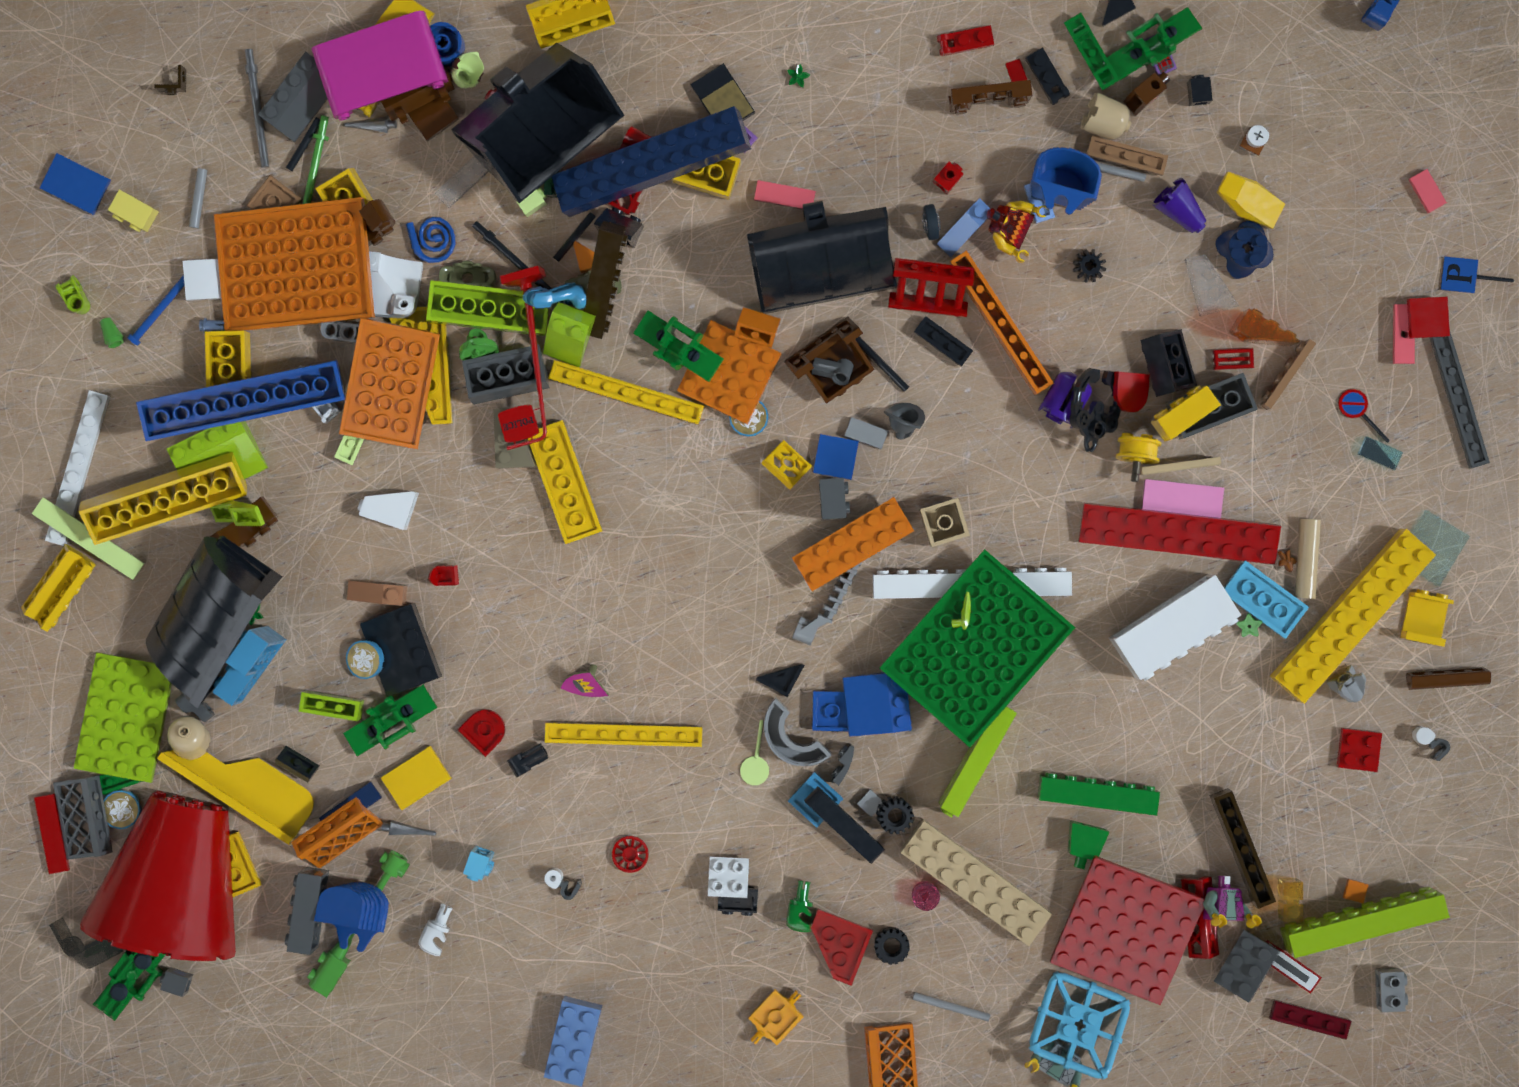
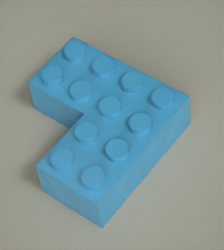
(247, 663)

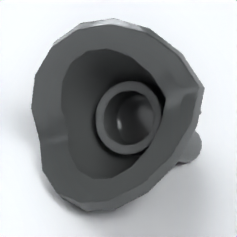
(905, 419)

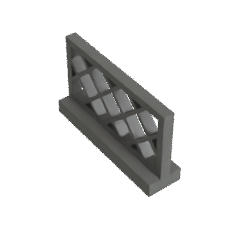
(94, 816)

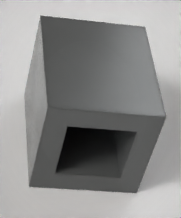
(176, 982)

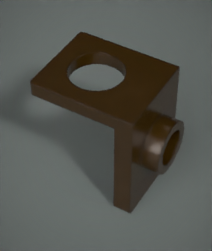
(172, 89)

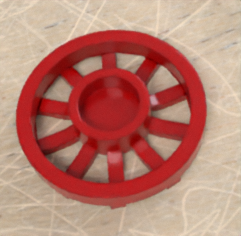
(630, 854)

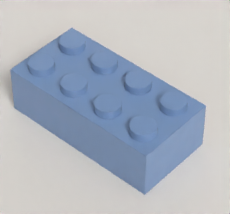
(572, 1041)

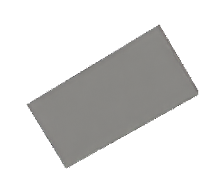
(866, 433)

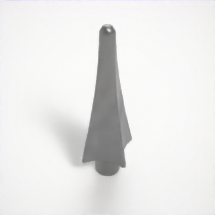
(380, 124)
(398, 828)

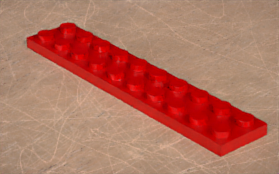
(1179, 533)

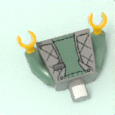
(1055, 1070)

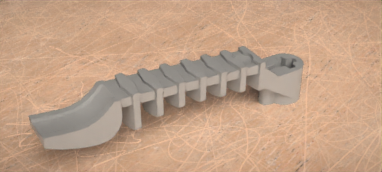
(806, 628)

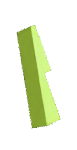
(238, 512)

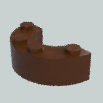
(378, 221)
(246, 535)

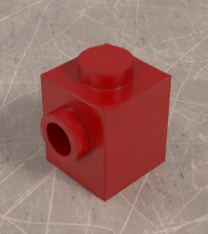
(948, 177)

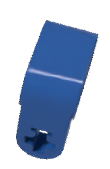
(1379, 13)

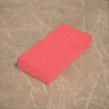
(1427, 191)

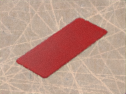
(1016, 70)

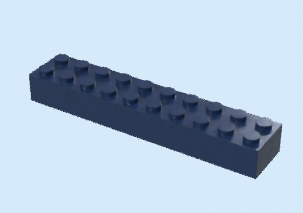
(651, 162)

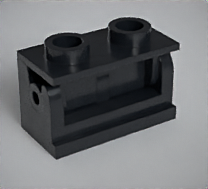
(746, 906)

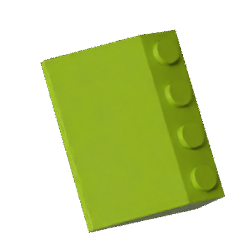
(217, 442)

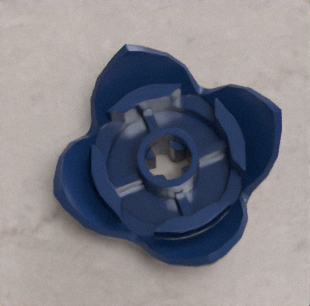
(1239, 263)

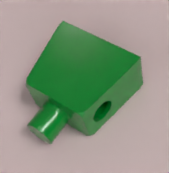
(1085, 842)

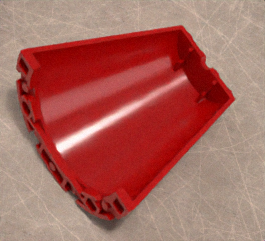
(169, 884)

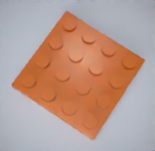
(740, 377)

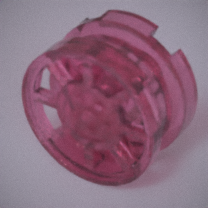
(925, 895)

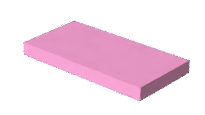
(1182, 498)

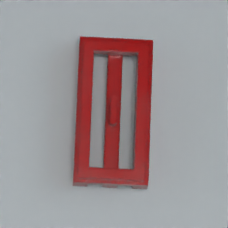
(1216, 360)

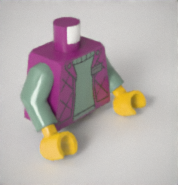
(1226, 905)

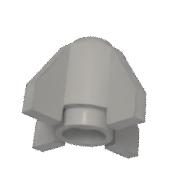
(1349, 685)

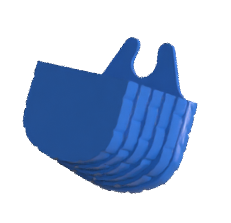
(1065, 179)
(353, 910)

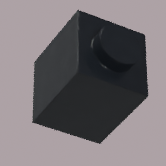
(1199, 90)

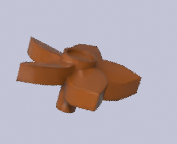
(1287, 561)

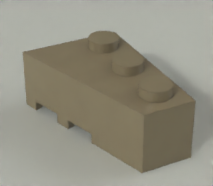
(514, 458)

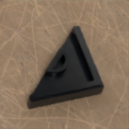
(1117, 9)
(782, 680)

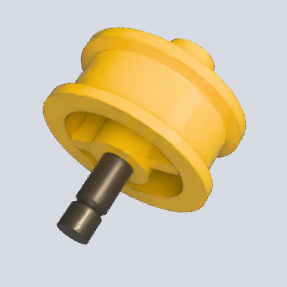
(1138, 451)

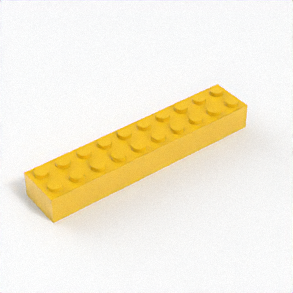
(1352, 615)

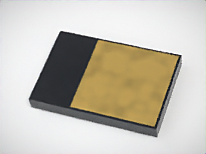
(720, 91)

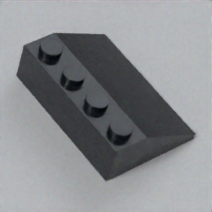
(405, 649)

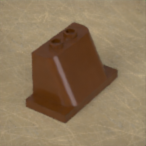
(832, 345)

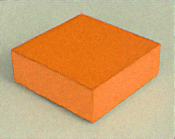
(1355, 891)

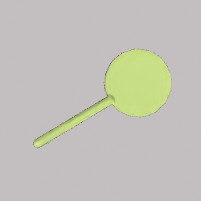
(755, 769)

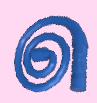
(437, 238)

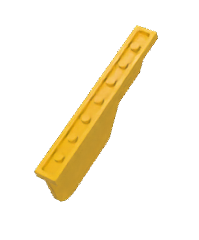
(250, 789)

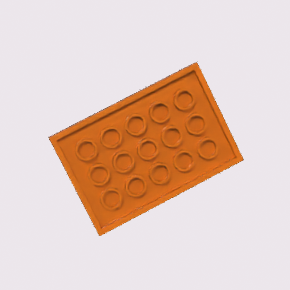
(389, 383)

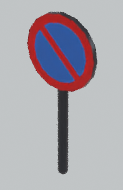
(1354, 404)

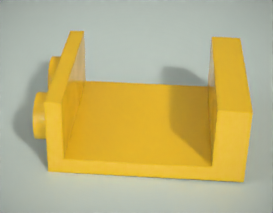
(1425, 617)

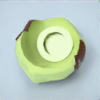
(467, 70)

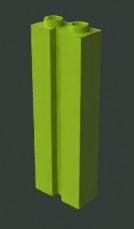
(974, 764)

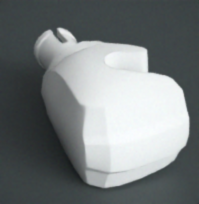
(434, 929)

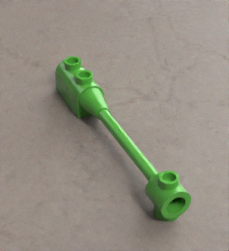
(334, 962)

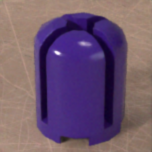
(1057, 395)

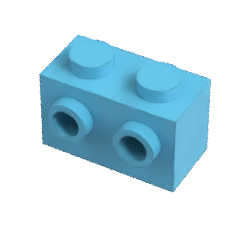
(479, 863)

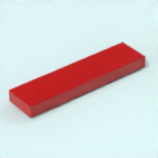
(51, 833)

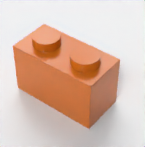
(757, 327)

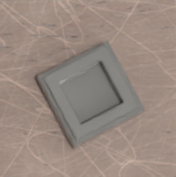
(870, 802)

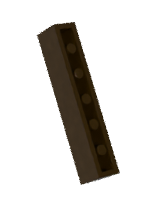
(604, 275)
(1242, 848)

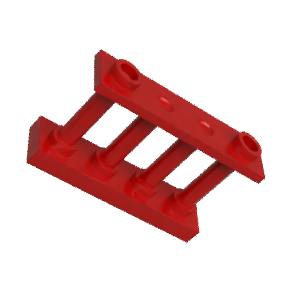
(934, 272)

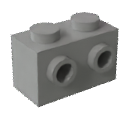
(1391, 990)

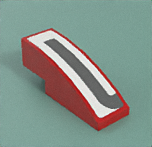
(1295, 970)

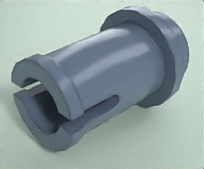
(211, 325)

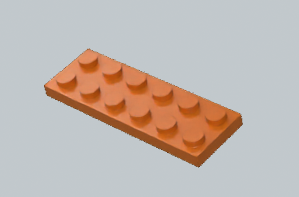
(853, 544)

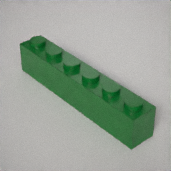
(1097, 794)

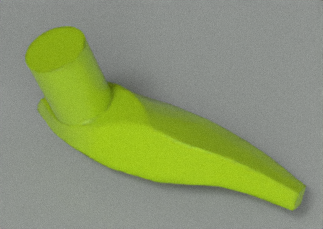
(965, 614)

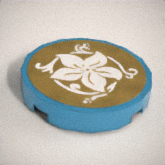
(756, 425)
(365, 659)
(122, 809)

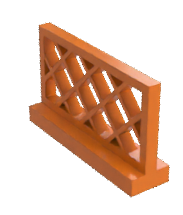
(335, 825)
(874, 1055)

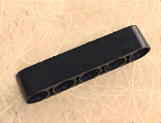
(844, 824)

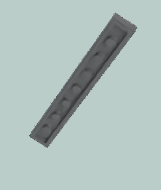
(1459, 401)

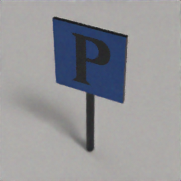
(1461, 275)

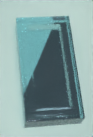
(1380, 453)

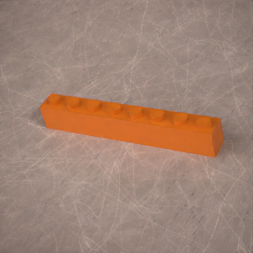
(1004, 328)

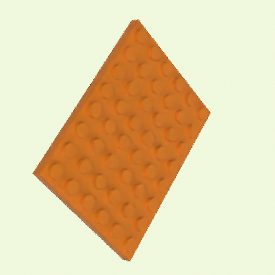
(294, 265)

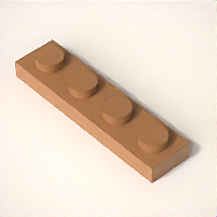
(1127, 155)
(1292, 366)

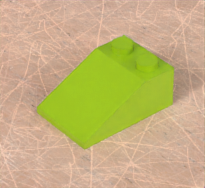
(568, 334)

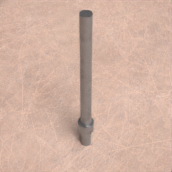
(251, 70)

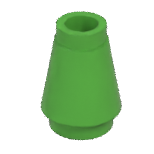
(111, 333)

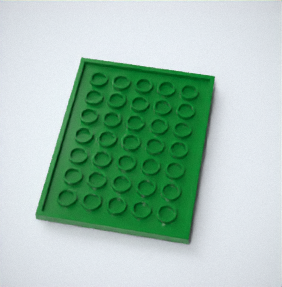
(977, 671)

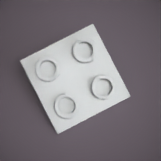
(728, 877)

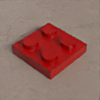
(1359, 750)

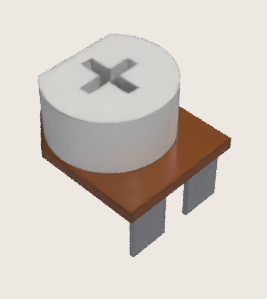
(1255, 139)

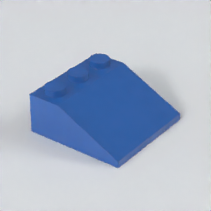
(875, 705)

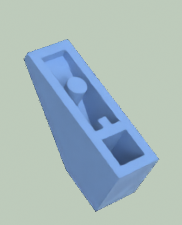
(964, 228)

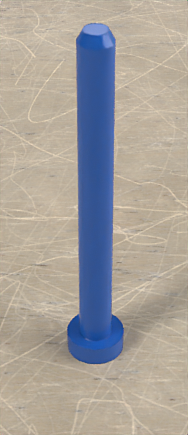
(156, 312)

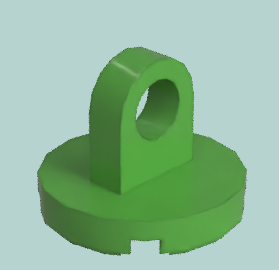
(477, 346)

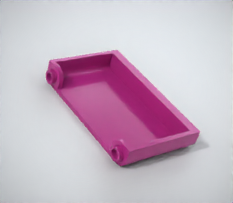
(379, 63)

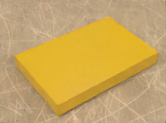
(416, 778)
(243, 871)

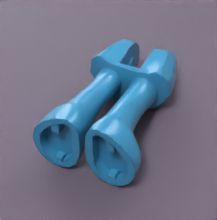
(543, 298)

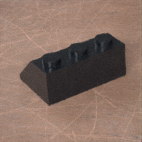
(1168, 362)

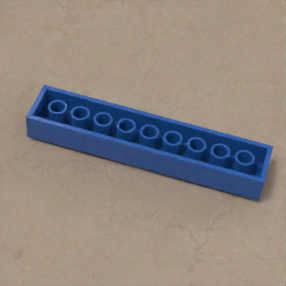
(241, 400)

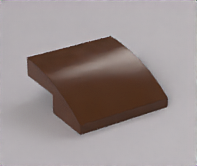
(433, 118)

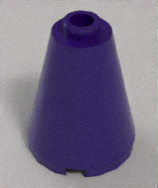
(1181, 206)

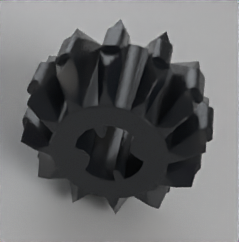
(1084, 260)

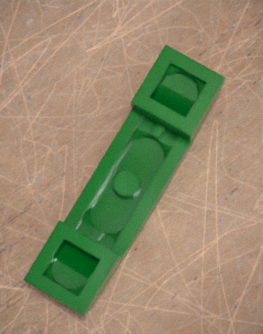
(1091, 51)

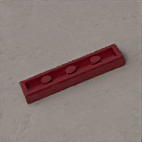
(1310, 1019)

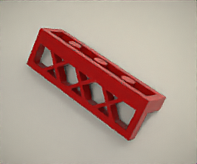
(1208, 933)

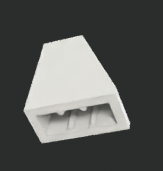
(389, 509)

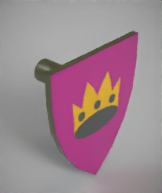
(584, 684)

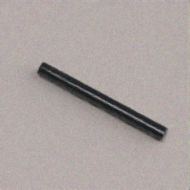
(882, 364)

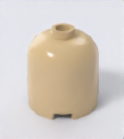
(1106, 117)
(193, 743)

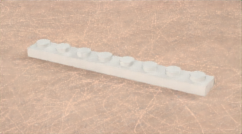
(80, 459)

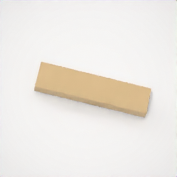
(1180, 466)

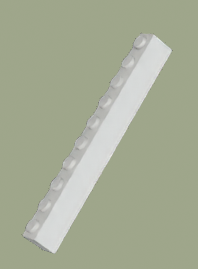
(936, 585)

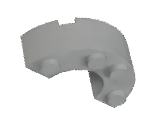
(783, 746)

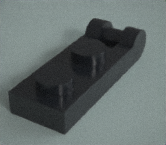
(1047, 75)

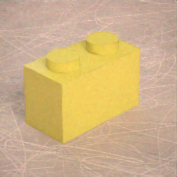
(132, 210)

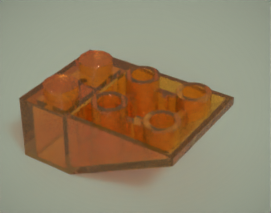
(1255, 329)

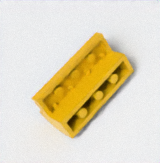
(567, 19)
(58, 587)

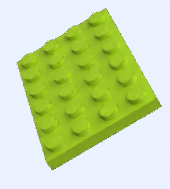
(123, 718)

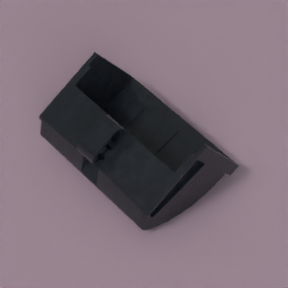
(538, 119)
(822, 258)
(208, 615)

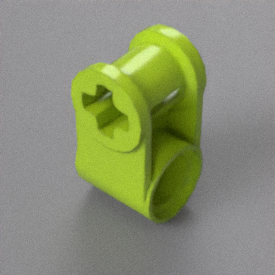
(71, 292)

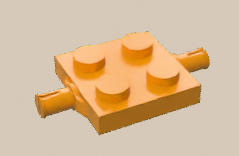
(775, 1017)

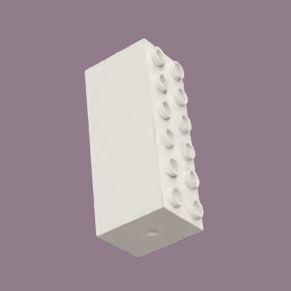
(1175, 627)

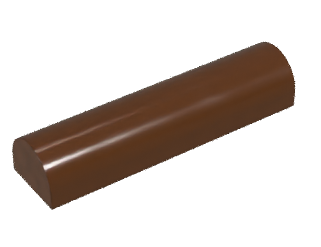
(1448, 678)

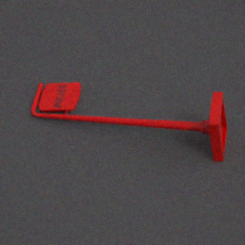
(520, 421)

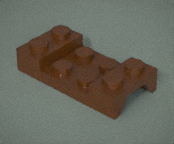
(1017, 92)

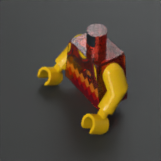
(1011, 224)

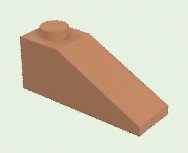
(377, 593)

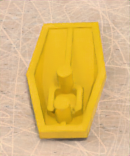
(1250, 200)

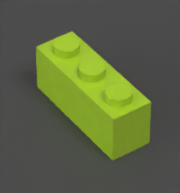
(331, 705)

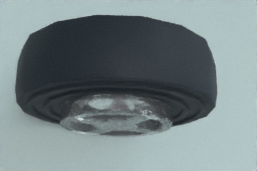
(931, 222)

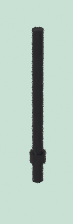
(490, 237)

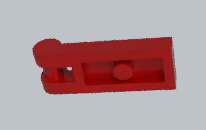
(966, 40)

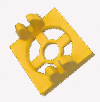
(793, 457)

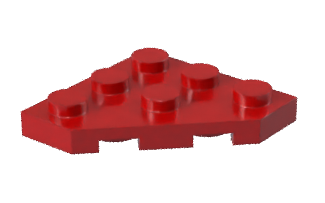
(841, 944)

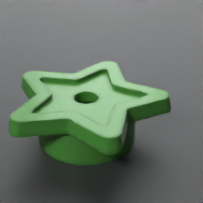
(1249, 620)

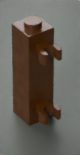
(406, 102)

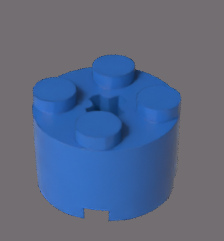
(455, 43)

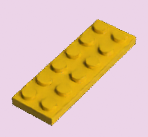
(565, 484)

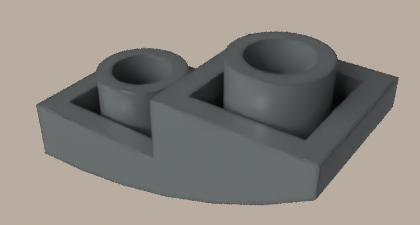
(845, 758)

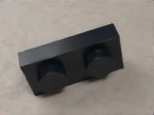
(296, 764)

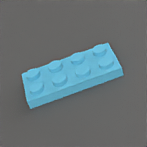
(1265, 599)

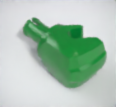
(798, 906)

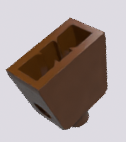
(1146, 92)

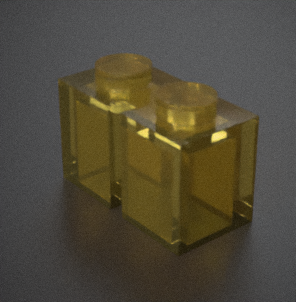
(1292, 891)

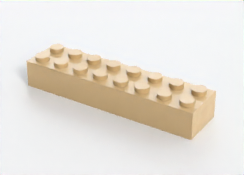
(975, 882)

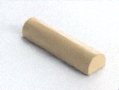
(1307, 558)

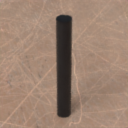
(303, 145)
(574, 236)

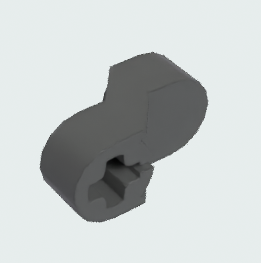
(204, 711)

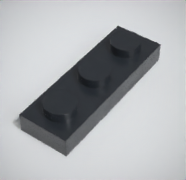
(943, 341)

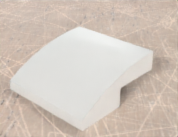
(202, 279)

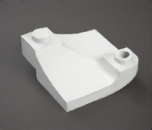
(394, 284)

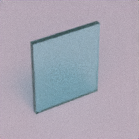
(1441, 539)

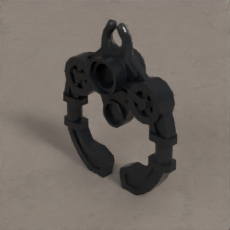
(1093, 423)

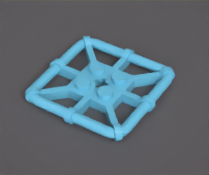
(1068, 1031)

